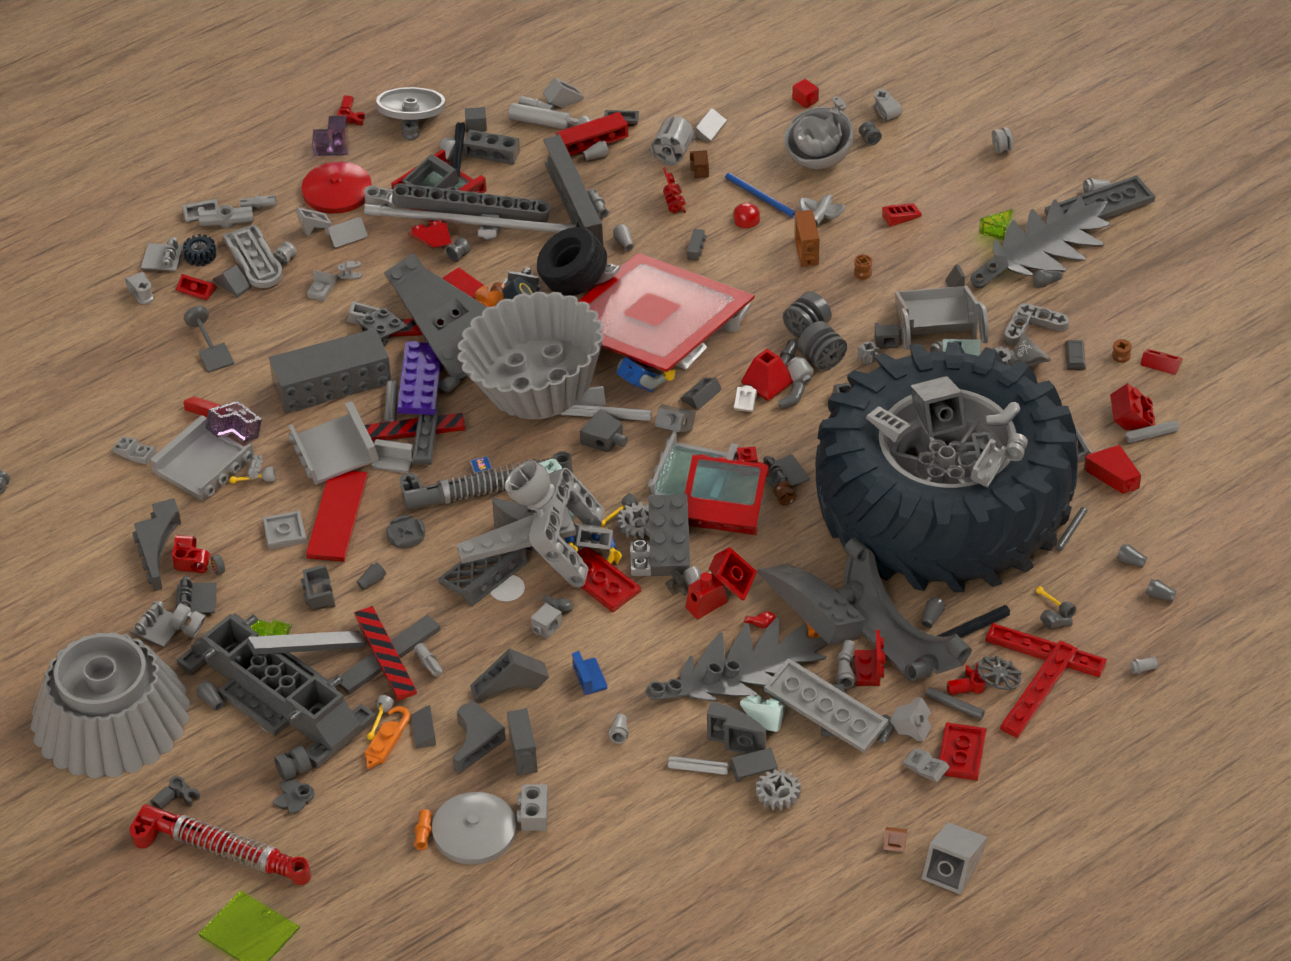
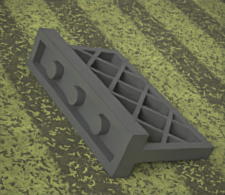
(490, 577)

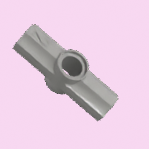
(226, 216)

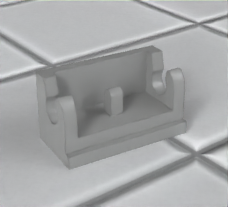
(988, 464)

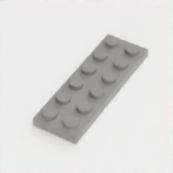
(826, 705)

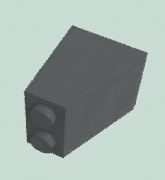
(939, 406)

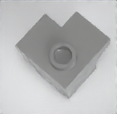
(912, 719)

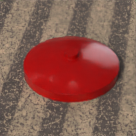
(335, 187)

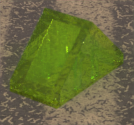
(996, 224)

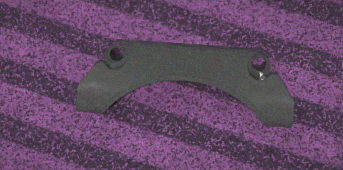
(904, 645)

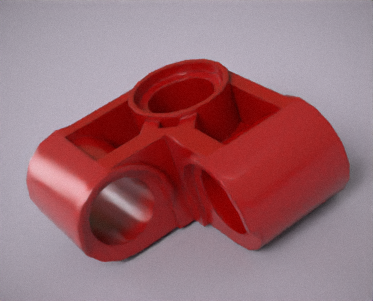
(187, 556)

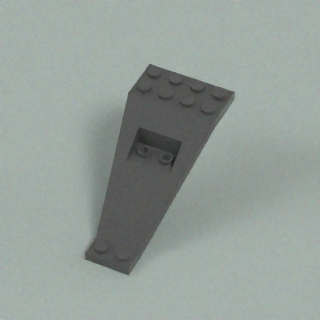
(431, 300)

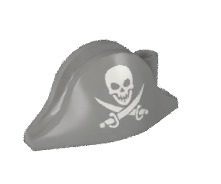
(1029, 352)

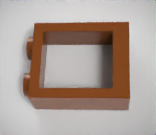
(806, 238)

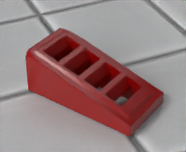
(896, 213)

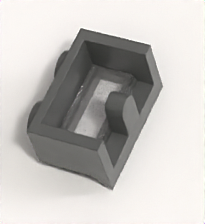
(318, 587)

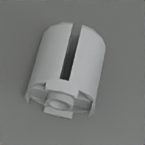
(672, 140)

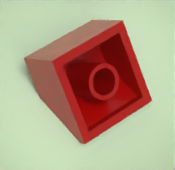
(733, 572)

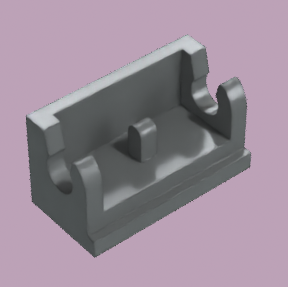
(753, 763)

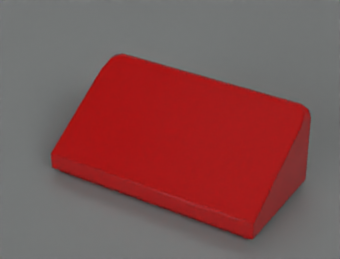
(195, 287)
(1161, 361)
(199, 406)

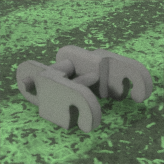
(839, 104)
(349, 274)

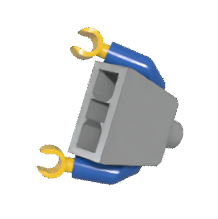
(594, 537)

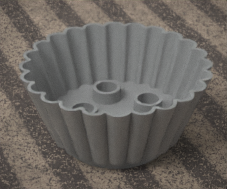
(533, 353)
(108, 707)

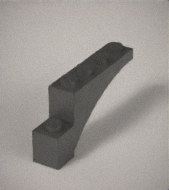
(153, 535)

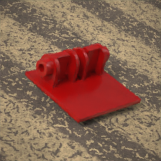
(672, 194)

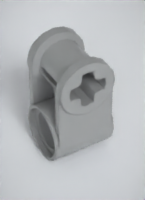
(886, 105)
(378, 196)
(140, 288)

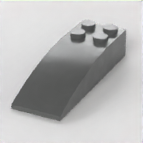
(815, 602)

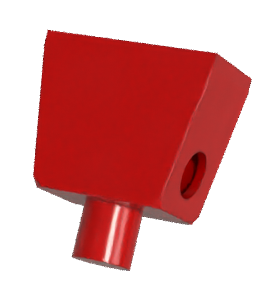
(705, 595)

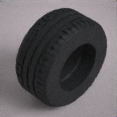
(572, 261)

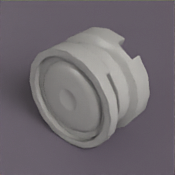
(1002, 140)

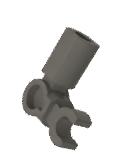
(176, 787)

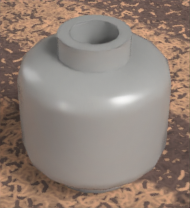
(800, 370)

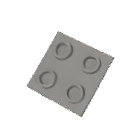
(162, 256)
(155, 625)

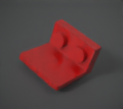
(869, 662)

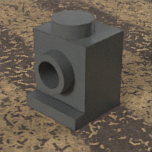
(887, 336)

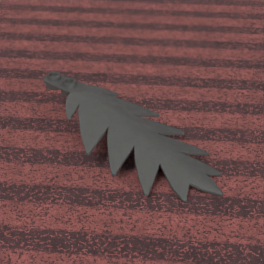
(1041, 238)
(743, 665)

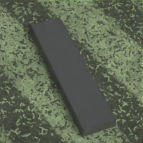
(425, 438)

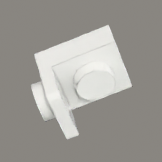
(745, 398)

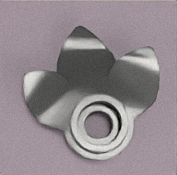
(293, 795)

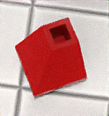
(432, 236)
(767, 375)

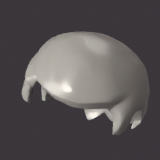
(817, 136)

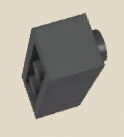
(696, 244)

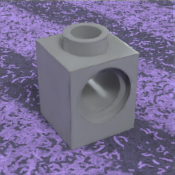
(546, 621)

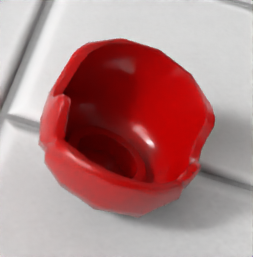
(746, 215)

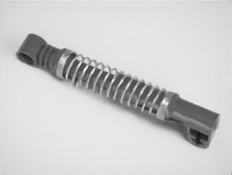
(444, 491)

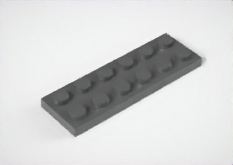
(1120, 196)

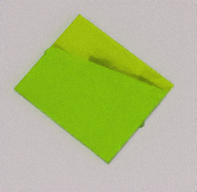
(249, 929)

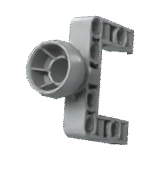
(548, 495)

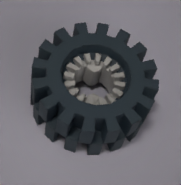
(204, 244)

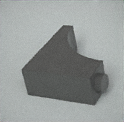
(508, 672)
(482, 735)

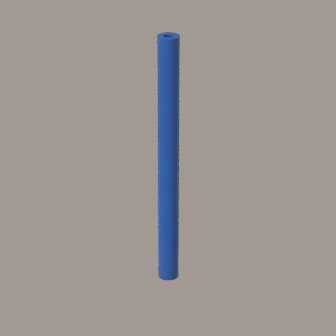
(760, 195)

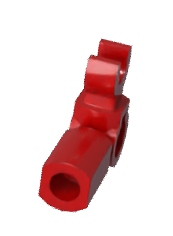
(345, 109)
(961, 686)

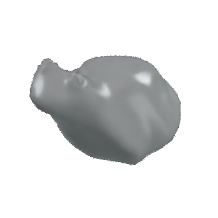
(447, 145)

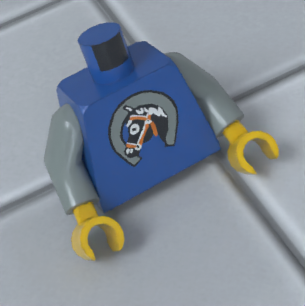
(640, 375)

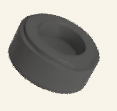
(217, 564)

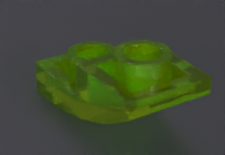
(269, 629)

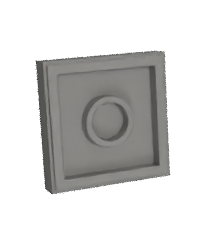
(284, 530)

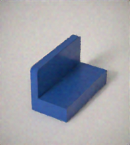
(588, 674)

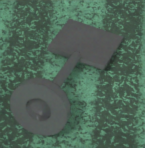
(215, 356)

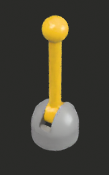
(267, 475)
(383, 704)

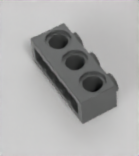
(491, 147)

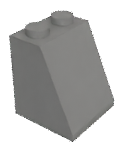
(953, 857)

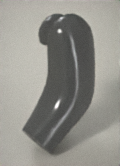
(794, 397)

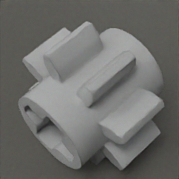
(868, 352)

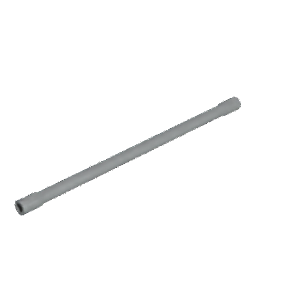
(377, 210)

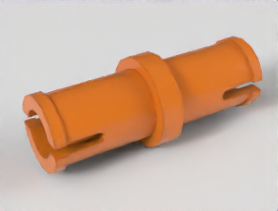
(423, 829)

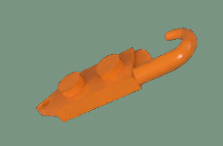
(386, 738)

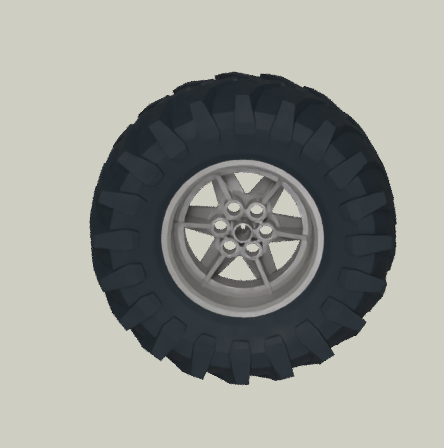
(925, 510)

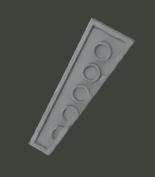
(507, 539)

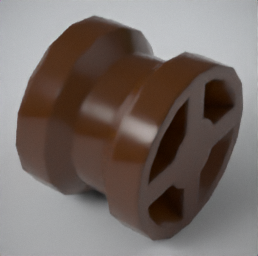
(784, 493)

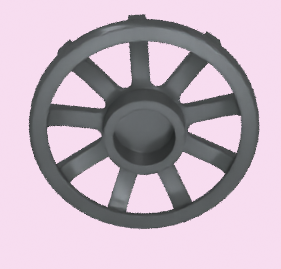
(999, 673)

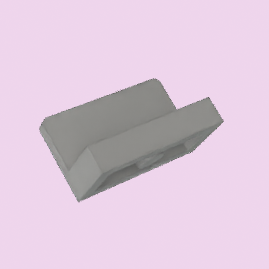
(346, 232)
(393, 456)

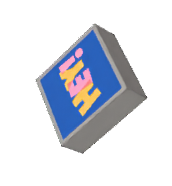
(480, 464)

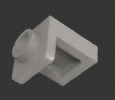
(488, 232)

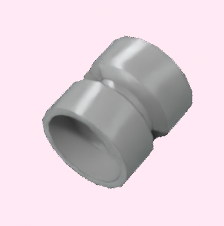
(181, 617)

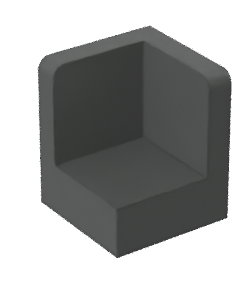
(475, 119)

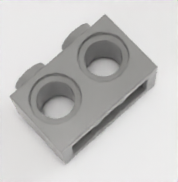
(533, 807)

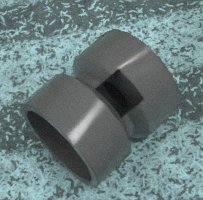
(292, 763)

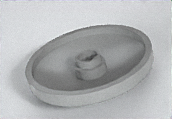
(410, 103)
(474, 828)

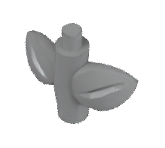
(822, 209)

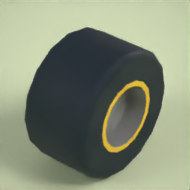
(517, 287)

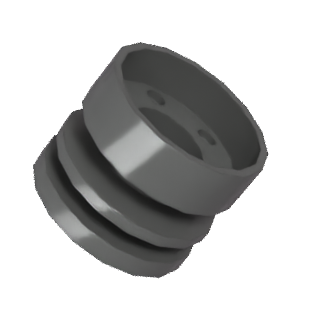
(806, 311)
(822, 345)

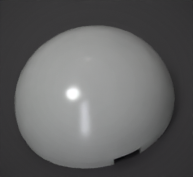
(831, 159)

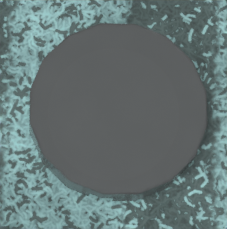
(405, 532)

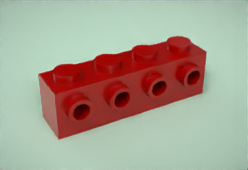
(583, 136)

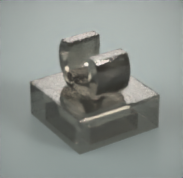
(677, 583)

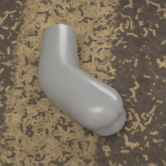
(1005, 416)

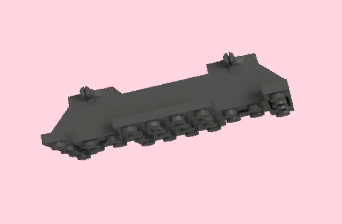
(277, 689)

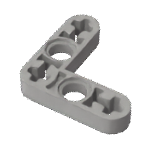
(1028, 317)

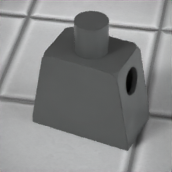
(673, 417)
(603, 432)

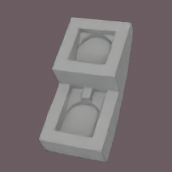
(925, 765)

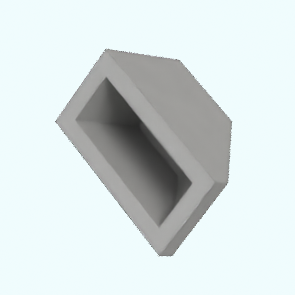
(562, 93)

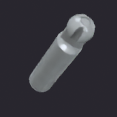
(544, 116)

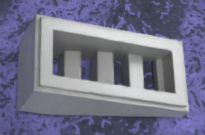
(359, 310)
(892, 427)

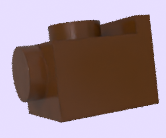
(699, 163)

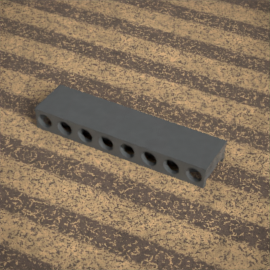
(571, 188)

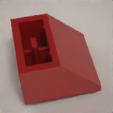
(1131, 408)

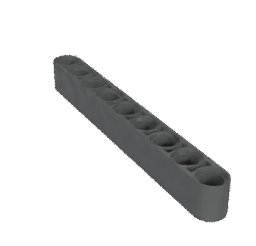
(469, 203)

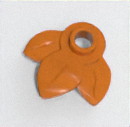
(488, 298)

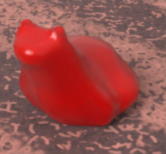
(762, 620)

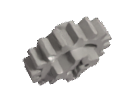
(637, 520)
(778, 789)

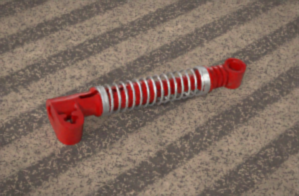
(183, 829)

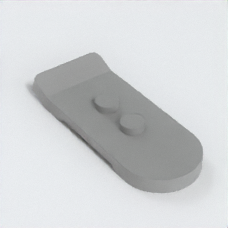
(254, 256)

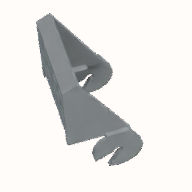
(940, 312)

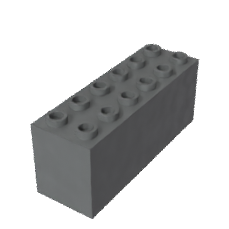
(330, 370)

